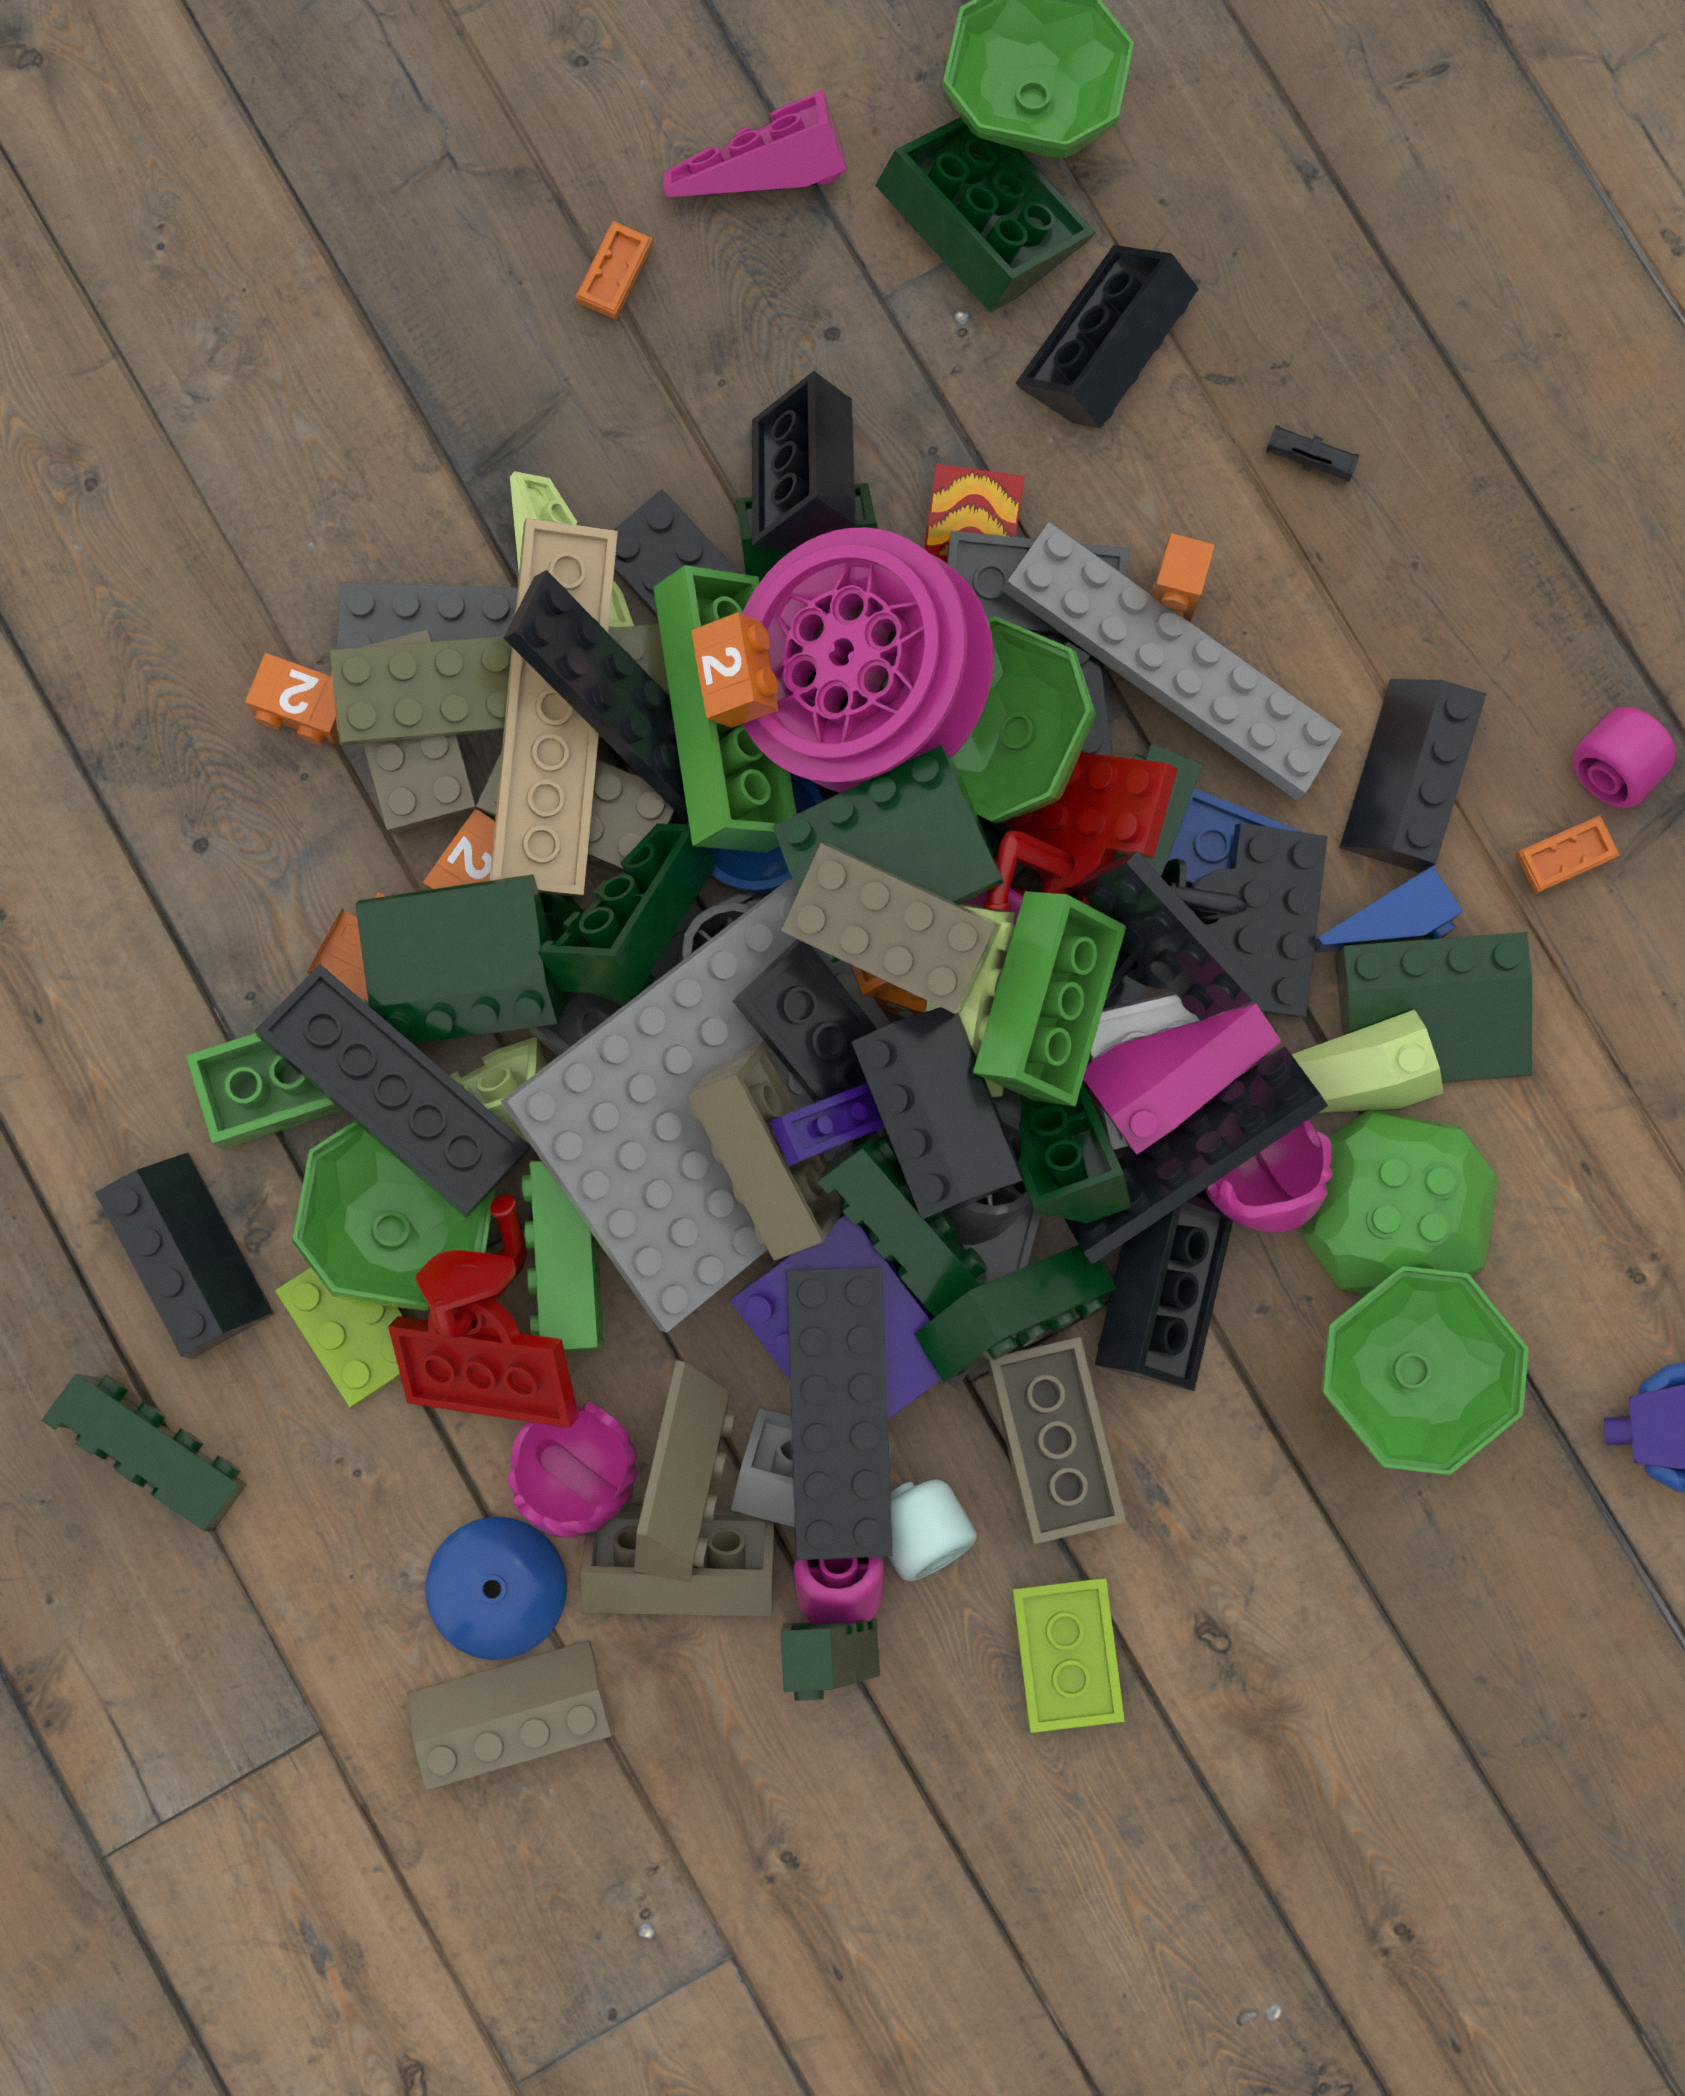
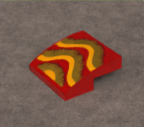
(971, 503)

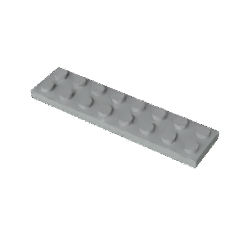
(1172, 661)

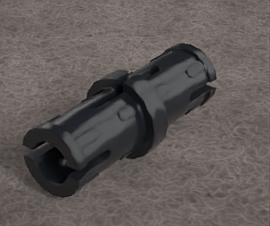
(1312, 453)

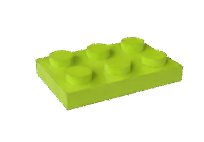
(345, 1335)
(1068, 1655)

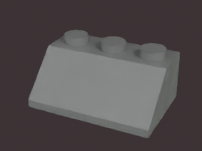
(767, 1471)

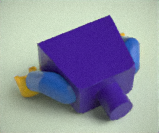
(1656, 1426)

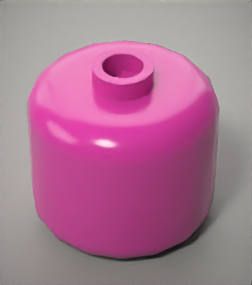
(1624, 757)
(839, 1589)

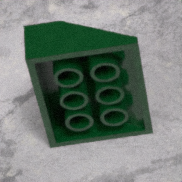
(983, 211)
(906, 822)
(459, 960)
(1464, 989)

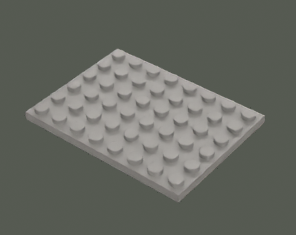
(620, 1124)

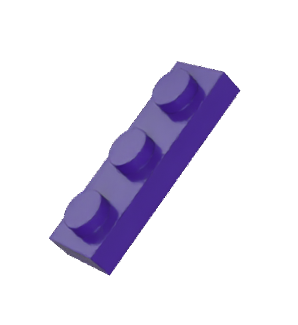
(827, 1124)

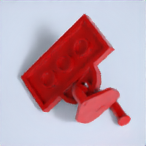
(1104, 811)
(470, 1346)

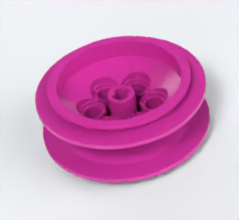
(934, 665)

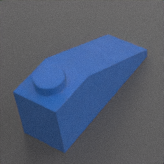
(1406, 914)

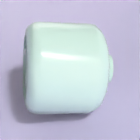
(927, 1529)

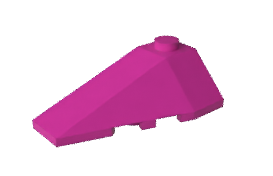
(787, 153)
(1168, 1076)

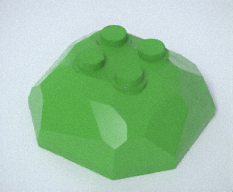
(1038, 72)
(1029, 727)
(1402, 1198)
(375, 1223)
(1425, 1370)

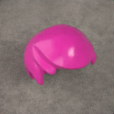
(1279, 1184)
(574, 1475)

